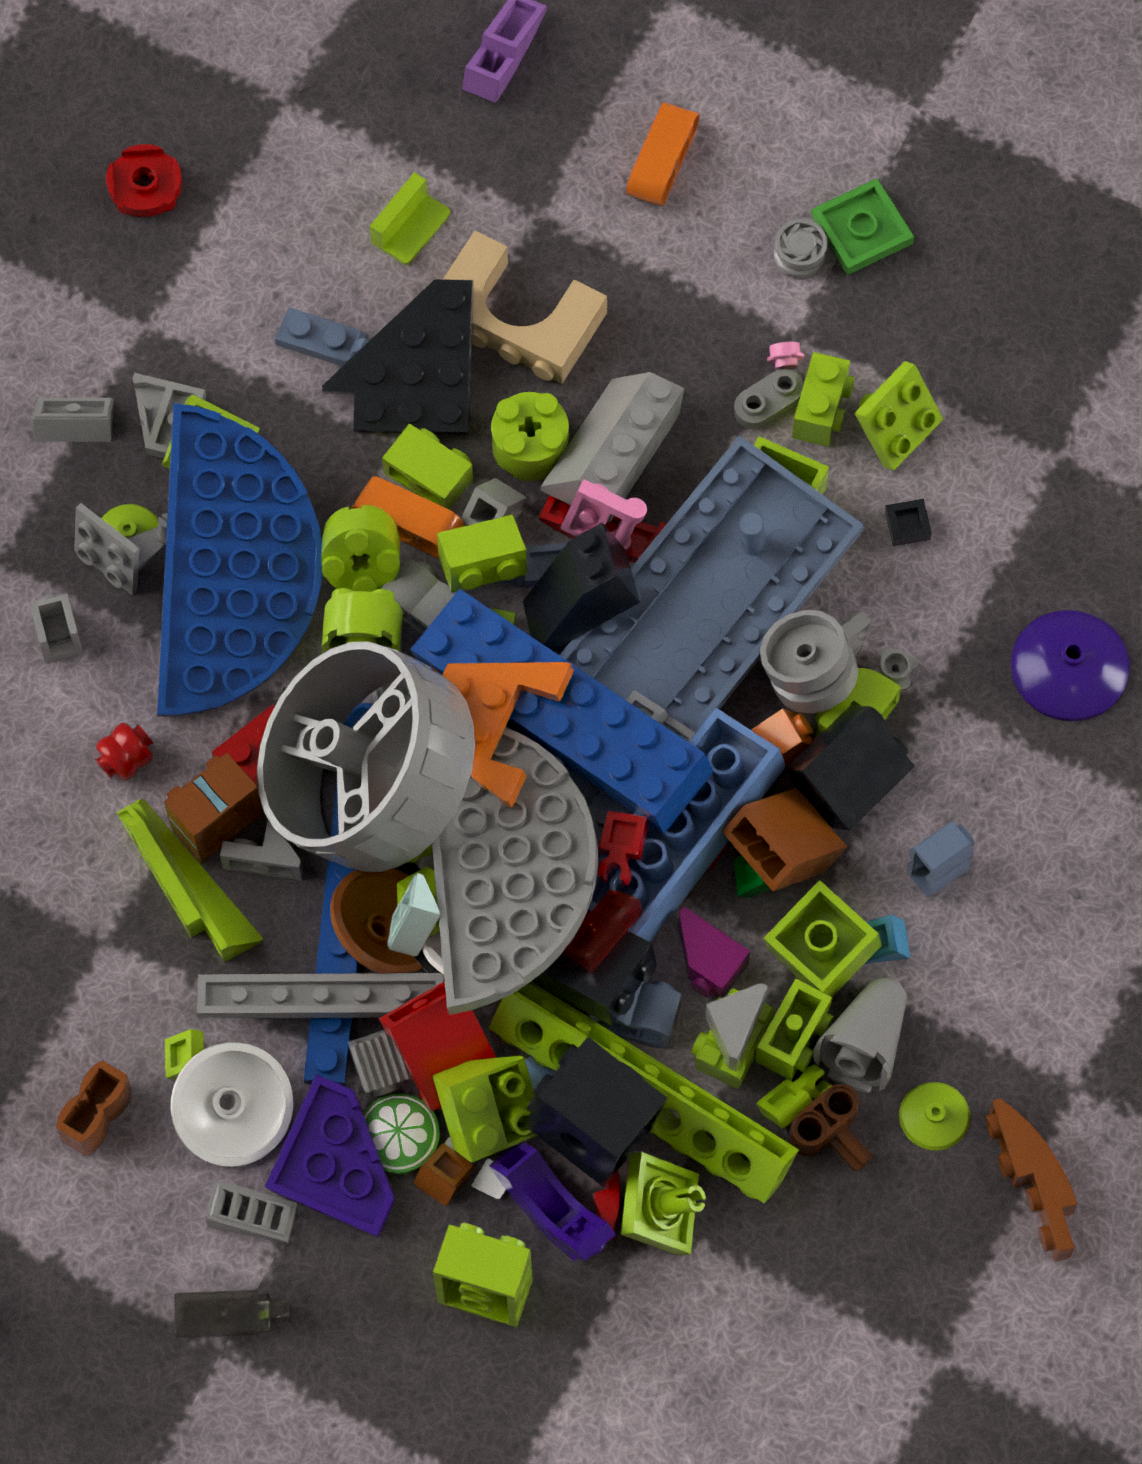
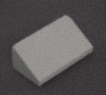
(73, 419)

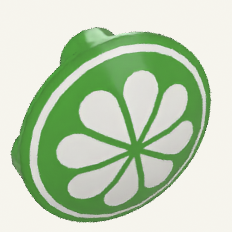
(402, 1132)

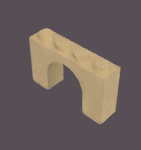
(545, 347)

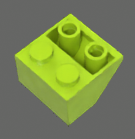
(486, 1105)

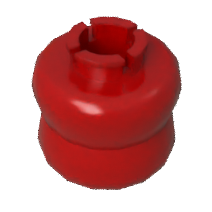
(124, 751)

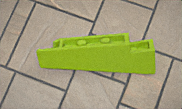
(186, 884)

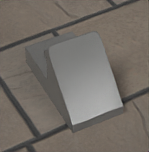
(271, 859)

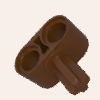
(832, 1128)

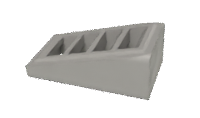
(247, 1227)

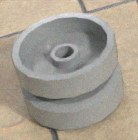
(809, 661)

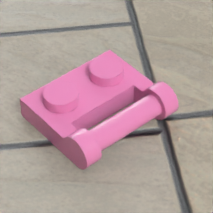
(595, 504)

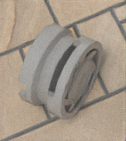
(799, 248)

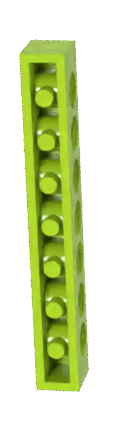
(698, 1109)

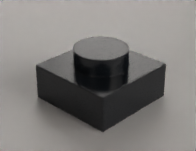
(908, 522)

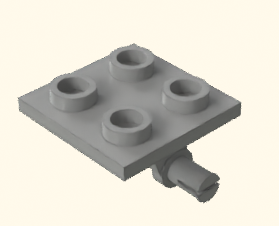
(112, 552)

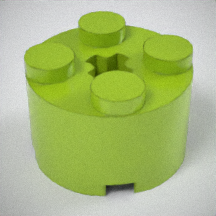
(527, 416)
(360, 549)
(362, 618)

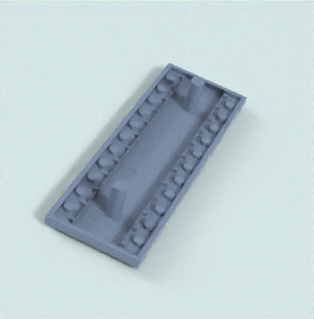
(710, 589)

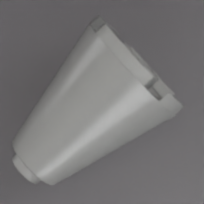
(865, 1037)

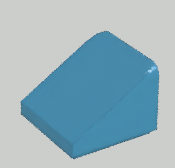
(892, 937)

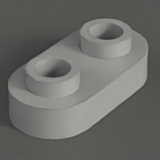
(770, 397)

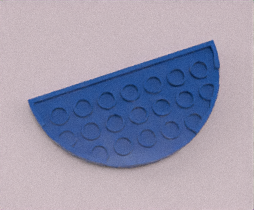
(236, 563)

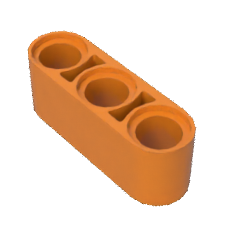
(662, 153)
(416, 517)

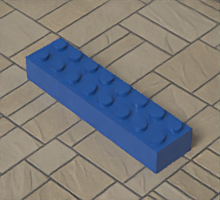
(588, 729)

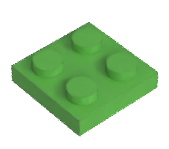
(862, 226)

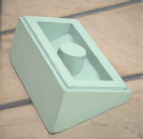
(413, 918)

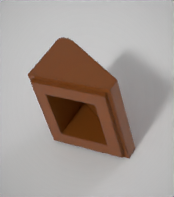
(443, 1174)

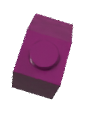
(710, 956)

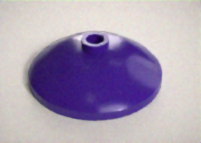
(1067, 686)

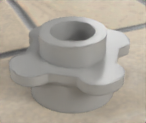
(906, 664)

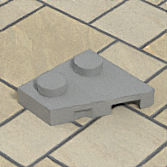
(155, 408)

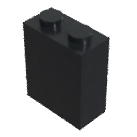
(850, 766)
(612, 983)

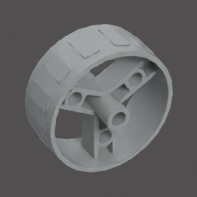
(395, 768)

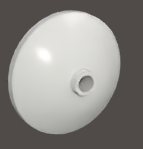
(258, 1108)

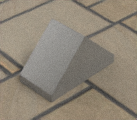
(734, 1020)

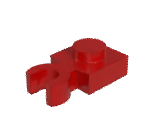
(621, 840)

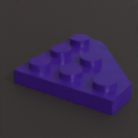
(334, 1161)

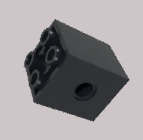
(594, 1110)

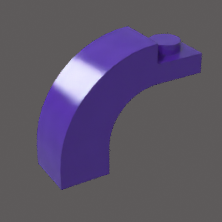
(550, 1204)

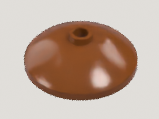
(363, 906)

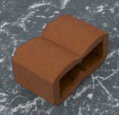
(87, 1116)

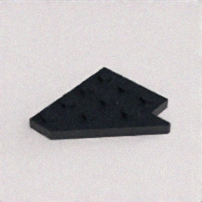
(415, 366)

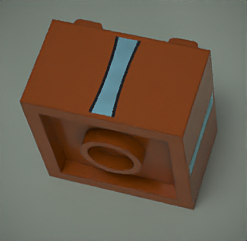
(213, 807)

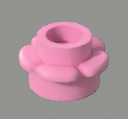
(785, 355)

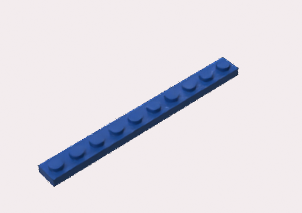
(328, 1037)

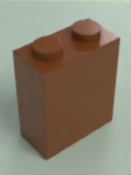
(784, 839)

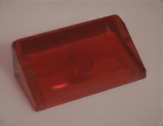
(603, 928)

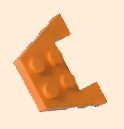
(491, 697)

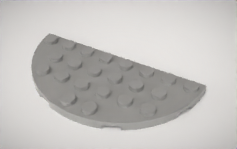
(512, 878)

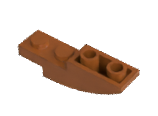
(1031, 1161)

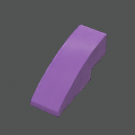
(503, 48)

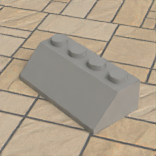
(617, 437)

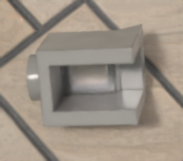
(56, 628)

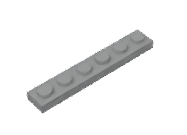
(308, 994)

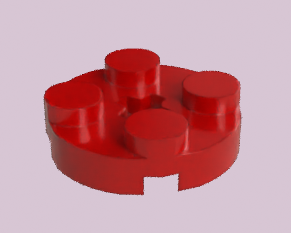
(148, 200)

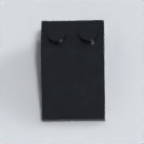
(581, 589)

